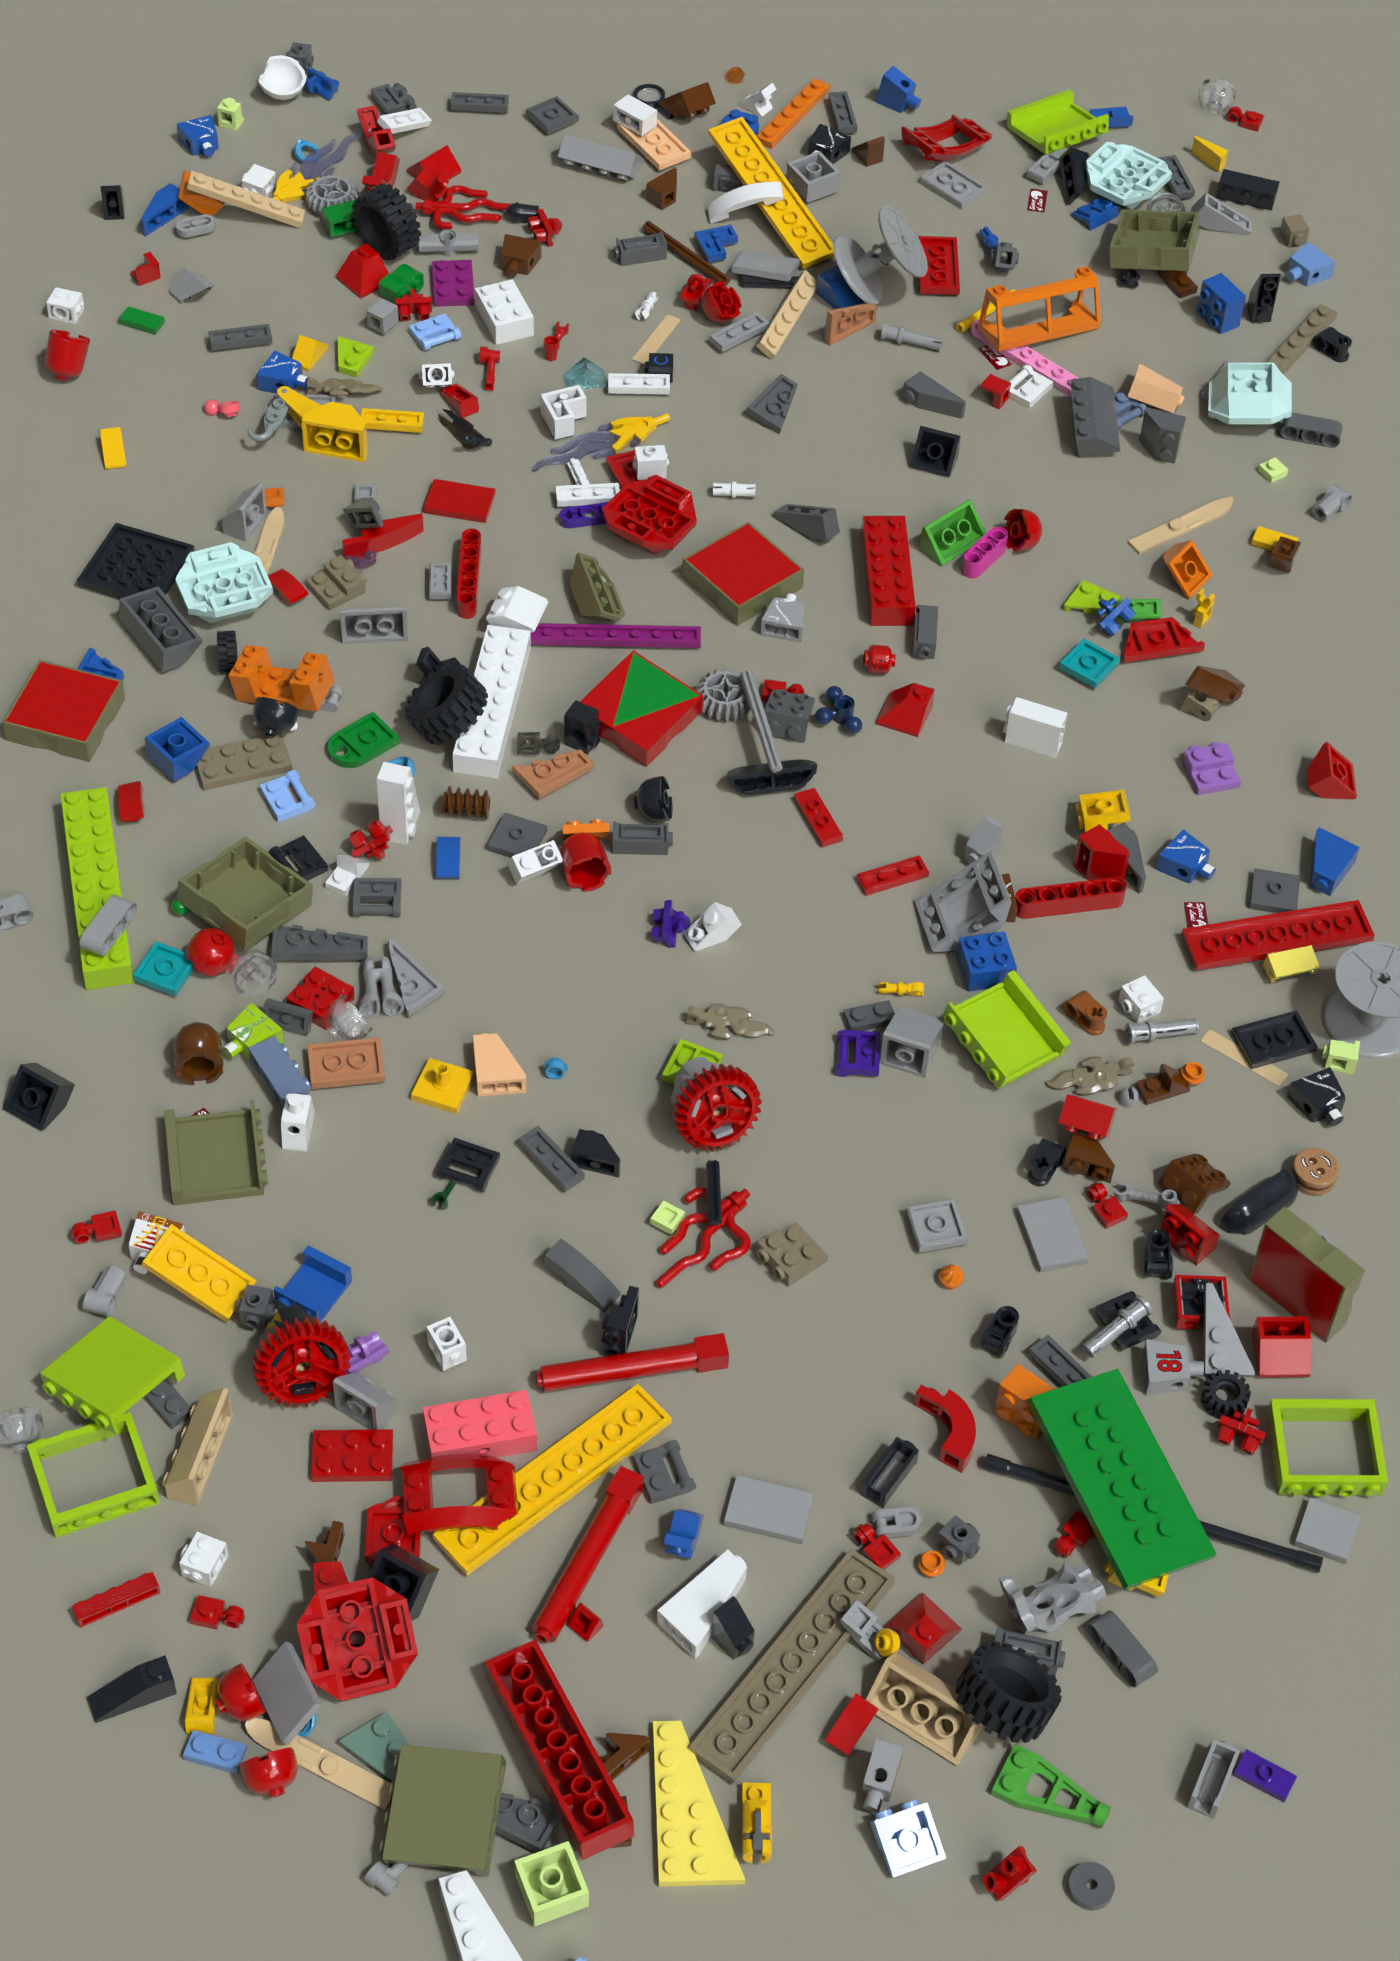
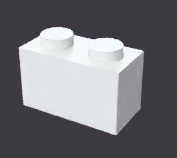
(635, 115)

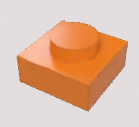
(274, 497)

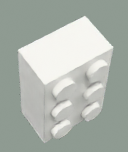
(504, 312)

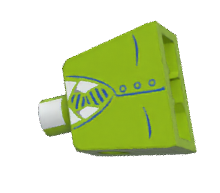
(250, 1029)

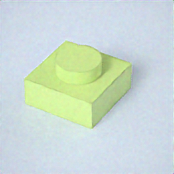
(1273, 470)
(667, 1217)

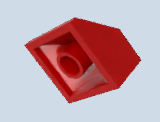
(362, 271)
(907, 709)
(1331, 775)
(923, 1628)

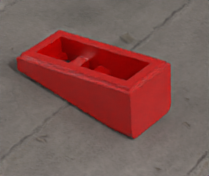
(462, 402)

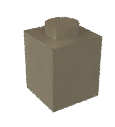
(1294, 230)

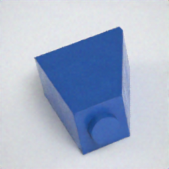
(1330, 861)

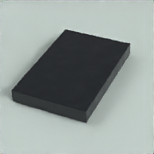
(1274, 1039)

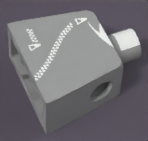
(784, 619)

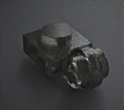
(530, 743)

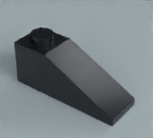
(1073, 173)
(134, 1689)

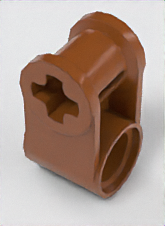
(1086, 1012)

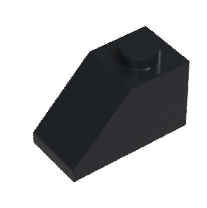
(113, 202)
(595, 1154)
(732, 1629)

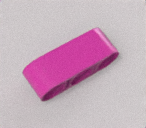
(985, 552)

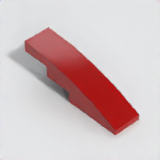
(382, 538)

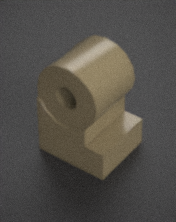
(1200, 704)

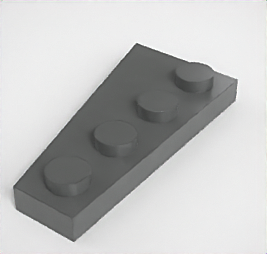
(317, 945)

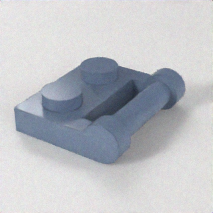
(1125, 404)

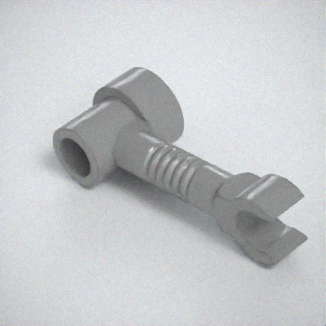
(1168, 1196)
(385, 1877)

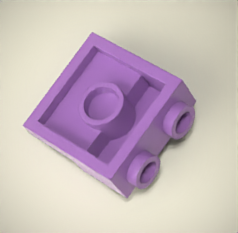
(1211, 768)

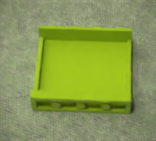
(1055, 122)
(1007, 1030)
(109, 1372)

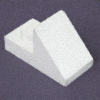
(758, 101)
(347, 869)

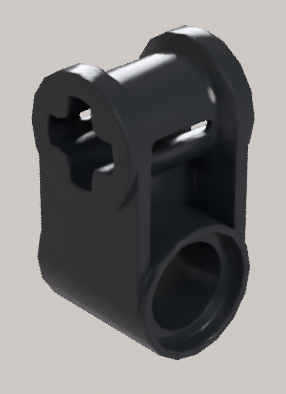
(1333, 344)
(1045, 1162)
(1158, 1258)
(999, 1334)

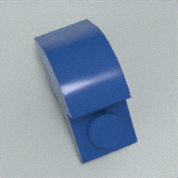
(683, 1533)

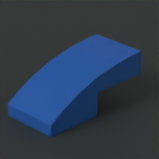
(448, 858)

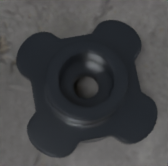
(1129, 278)

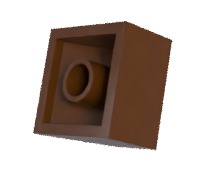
(689, 101)

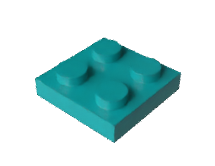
(1089, 663)
(164, 969)

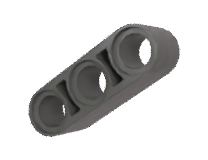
(1312, 430)
(1122, 1648)

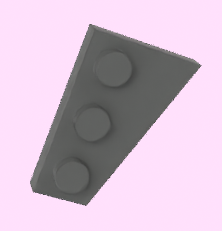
(774, 403)
(527, 1821)

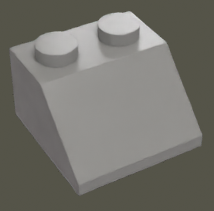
(245, 513)
(363, 1401)

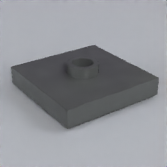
(552, 115)
(516, 835)
(1274, 891)

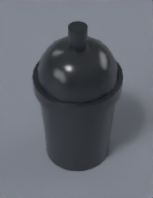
(520, 212)

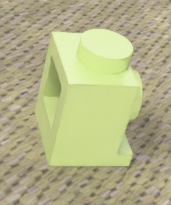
(229, 110)
(1341, 1056)

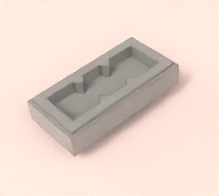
(440, 580)

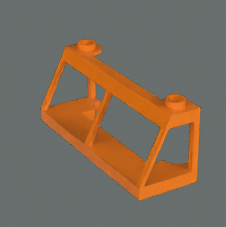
(1078, 316)

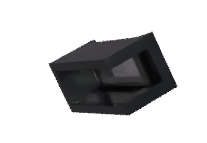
(890, 1472)

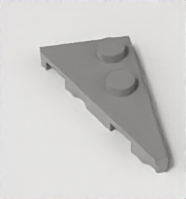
(415, 983)
(1221, 1342)

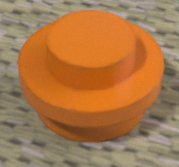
(1193, 1073)
(931, 1564)

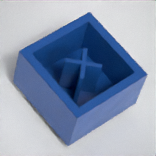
(1221, 303)
(985, 960)

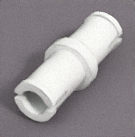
(734, 489)

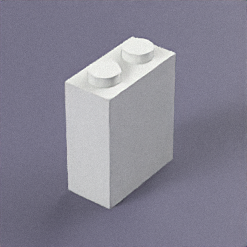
(1035, 727)

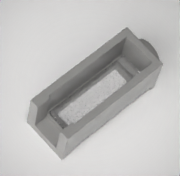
(1213, 1778)

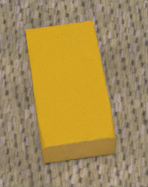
(1210, 153)
(113, 448)
(202, 1705)

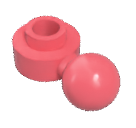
(227, 408)

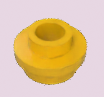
(887, 1642)

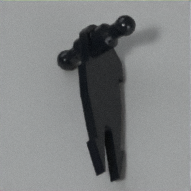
(464, 430)

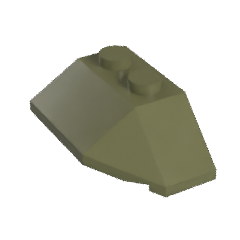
(594, 590)

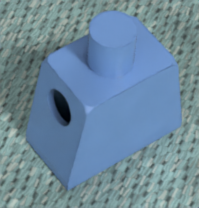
(1309, 266)

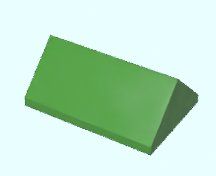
(952, 533)

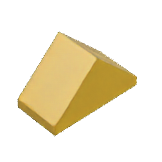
(308, 351)

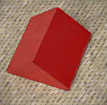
(437, 163)

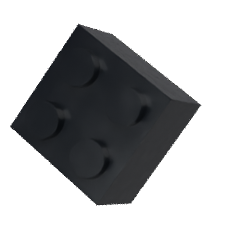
(405, 1575)

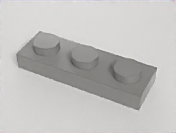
(739, 332)

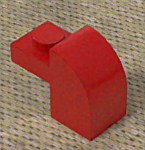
(428, 186)

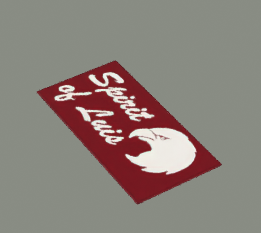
(1037, 200)
(995, 358)
(1196, 914)

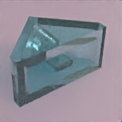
(586, 375)

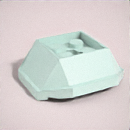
(1126, 174)
(1250, 394)
(222, 583)

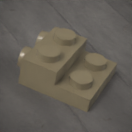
(337, 582)
(790, 1253)

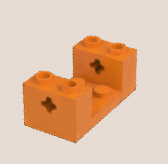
(304, 689)

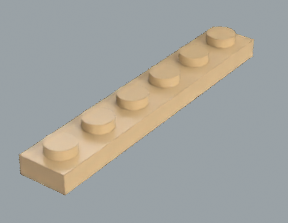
(245, 199)
(787, 314)

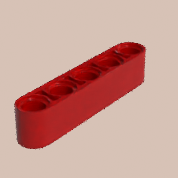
(469, 573)
(1070, 897)

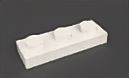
(404, 120)
(638, 383)
(585, 494)

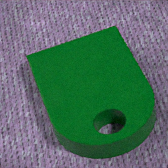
(361, 741)

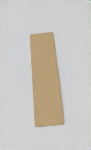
(656, 338)
(1233, 1051)

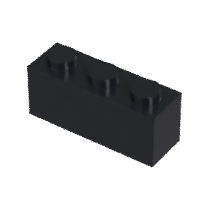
(1247, 189)

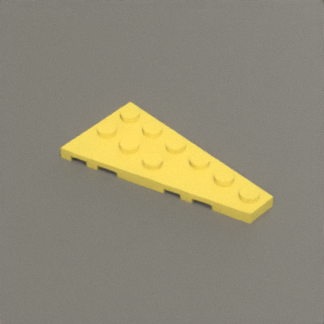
(689, 1830)

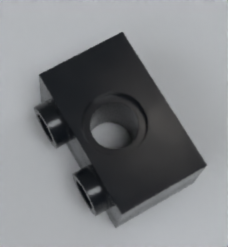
(581, 727)

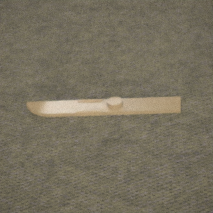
(1181, 525)
(270, 537)
(324, 1764)

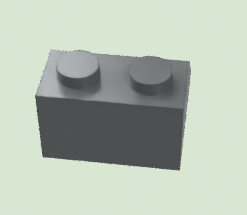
(1162, 434)

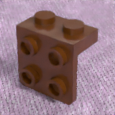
(1193, 1180)

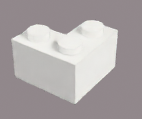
(562, 408)

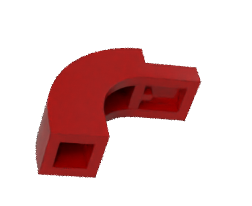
(373, 134)
(384, 171)
(959, 1421)

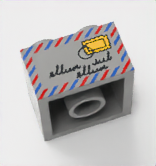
(813, 176)

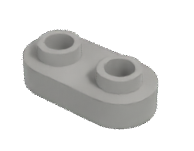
(195, 225)

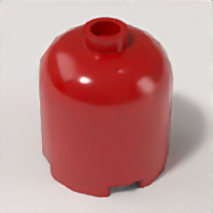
(65, 354)
(584, 861)

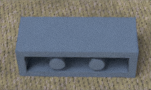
(277, 1070)

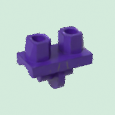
(672, 923)

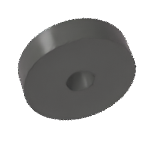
(1091, 1898)

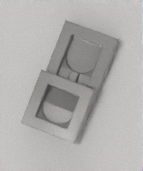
(862, 1627)

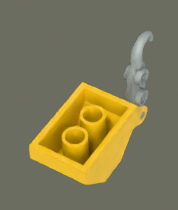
(326, 428)

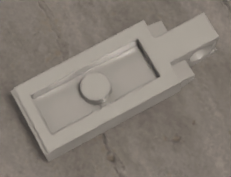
(1046, 166)

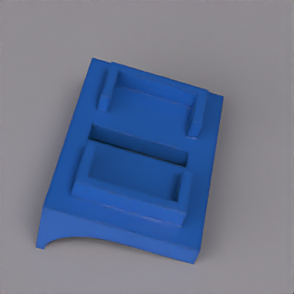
(1119, 116)
(1096, 213)

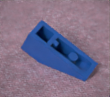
(162, 209)

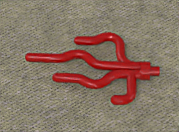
(447, 208)
(730, 1207)

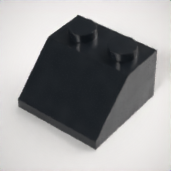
(38, 1095)

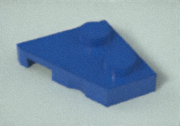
(97, 665)

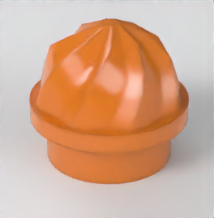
(951, 1276)

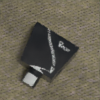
(830, 143)
(1318, 1096)

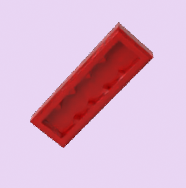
(818, 817)

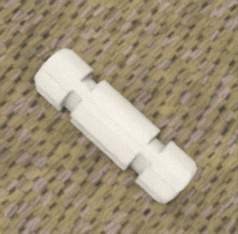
(577, 472)

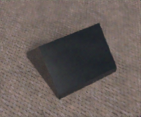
(935, 451)

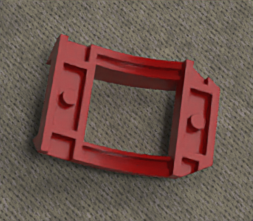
(927, 138)
(418, 1494)

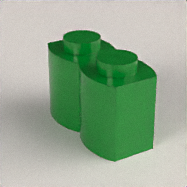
(401, 282)

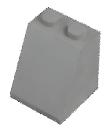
(911, 1041)

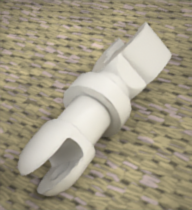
(646, 306)

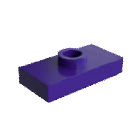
(1265, 1775)

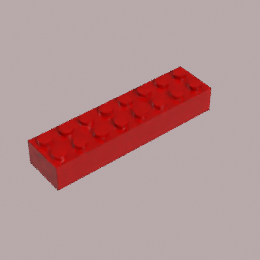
(559, 1750)

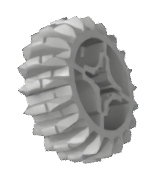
(329, 192)
(723, 695)

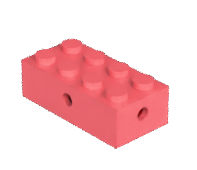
(482, 1426)

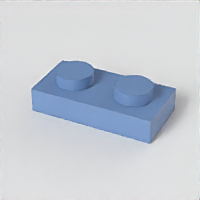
(215, 1752)

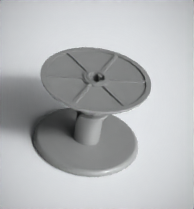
(861, 267)
(1367, 1000)

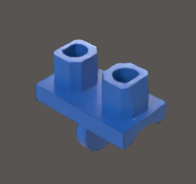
(320, 83)
(1123, 609)

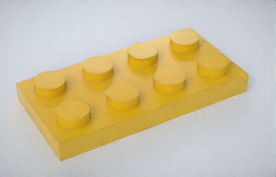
(197, 1272)

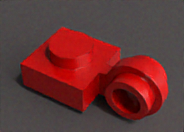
(1250, 120)
(770, 685)
(1108, 1210)
(103, 1225)
(1074, 1532)
(879, 1550)
(210, 1611)

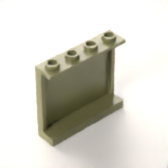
(215, 1156)
(443, 1808)

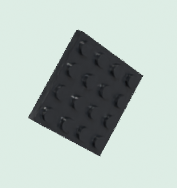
(134, 562)

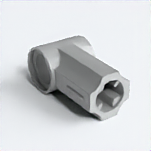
(1334, 500)
(103, 1296)

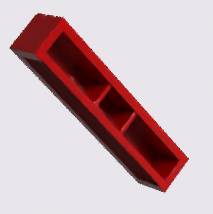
(116, 1599)

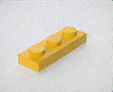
(393, 420)

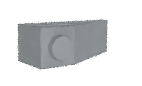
(1220, 217)

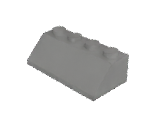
(600, 157)

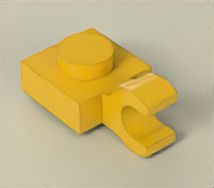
(1204, 609)

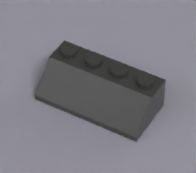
(1094, 417)
(159, 628)

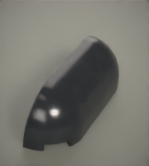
(760, 779)
(1261, 1203)

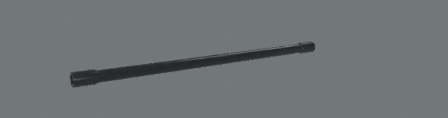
(1297, 1557)

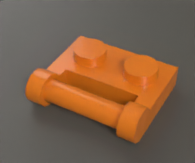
(596, 828)

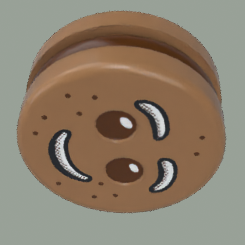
(1315, 1171)

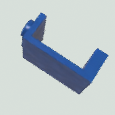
(315, 1284)

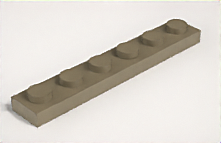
(1302, 338)

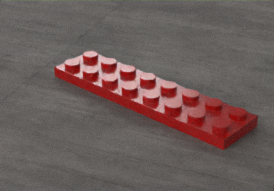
(1267, 934)

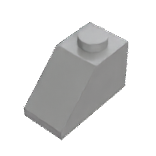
(984, 839)

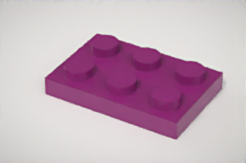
(453, 283)

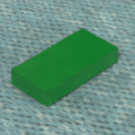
(141, 320)

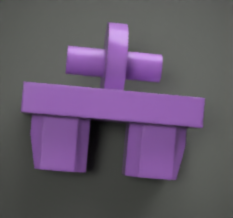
(366, 1351)

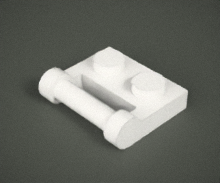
(1032, 390)

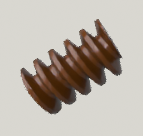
(466, 802)

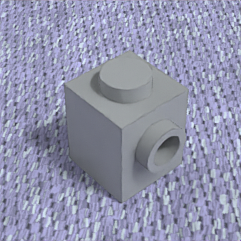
(382, 316)

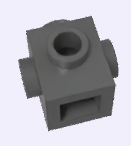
(302, 54)
(1011, 259)
(256, 1306)
(958, 1540)

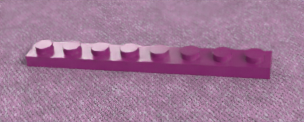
(617, 635)

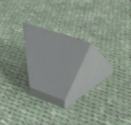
(188, 284)

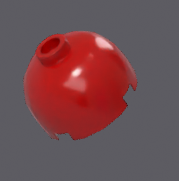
(721, 303)
(1023, 529)
(210, 951)
(239, 1695)
(271, 1772)

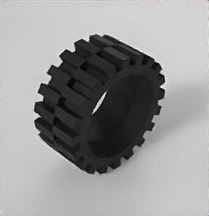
(386, 221)
(446, 704)
(1008, 1692)

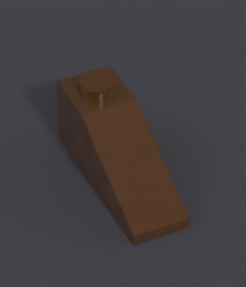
(1216, 683)

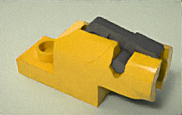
(756, 1821)

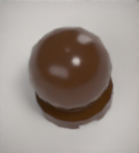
(198, 1053)

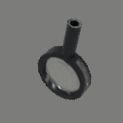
(650, 95)

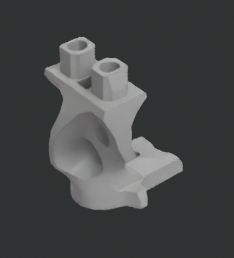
(1064, 1593)

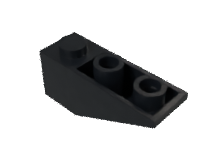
(1263, 297)

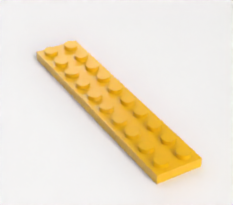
(789, 216)
(561, 1475)

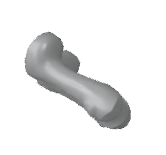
(370, 1003)

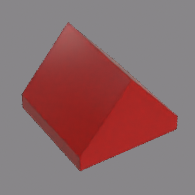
(585, 1622)

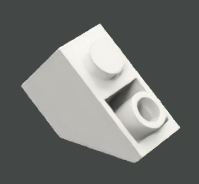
(534, 862)
(712, 927)

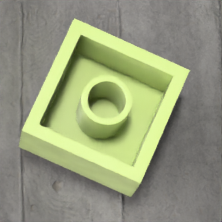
(551, 1883)

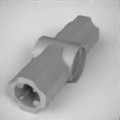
(448, 242)

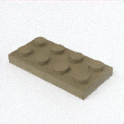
(243, 761)

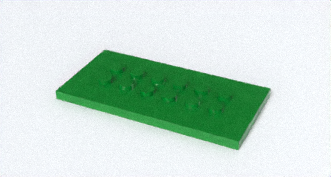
(1121, 1479)

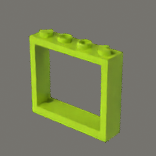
(1326, 1410)
(103, 1509)

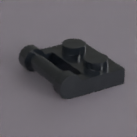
(304, 857)
(471, 1158)
(1108, 1312)

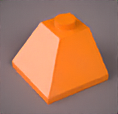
(200, 202)
(1187, 567)

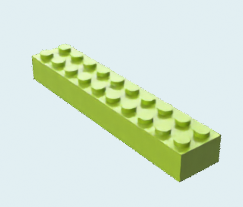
(95, 880)

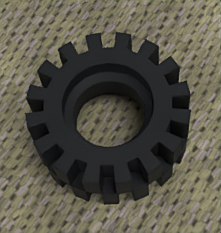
(226, 650)
(1227, 1382)

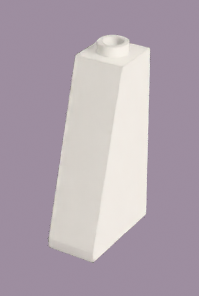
(690, 1612)

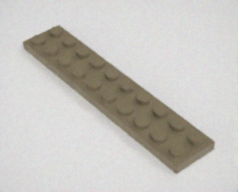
(788, 1668)

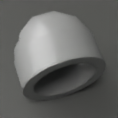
(1124, 1097)

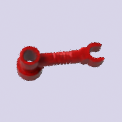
(552, 343)
(489, 357)

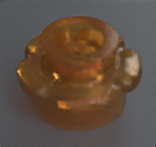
(735, 75)

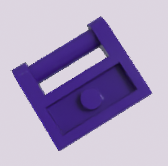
(866, 1053)

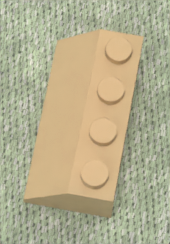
(199, 1447)
(923, 1708)

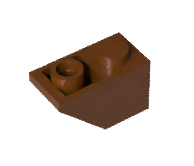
(662, 189)
(1088, 1158)

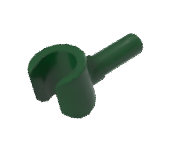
(443, 1195)

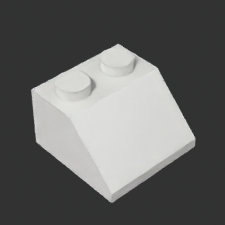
(517, 609)

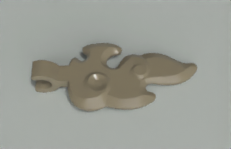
(339, 387)
(720, 1016)
(1100, 1078)

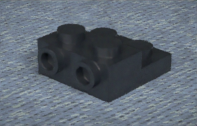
(620, 1323)

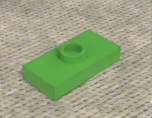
(1144, 608)

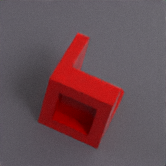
(147, 272)
(999, 388)

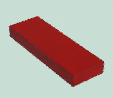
(892, 875)

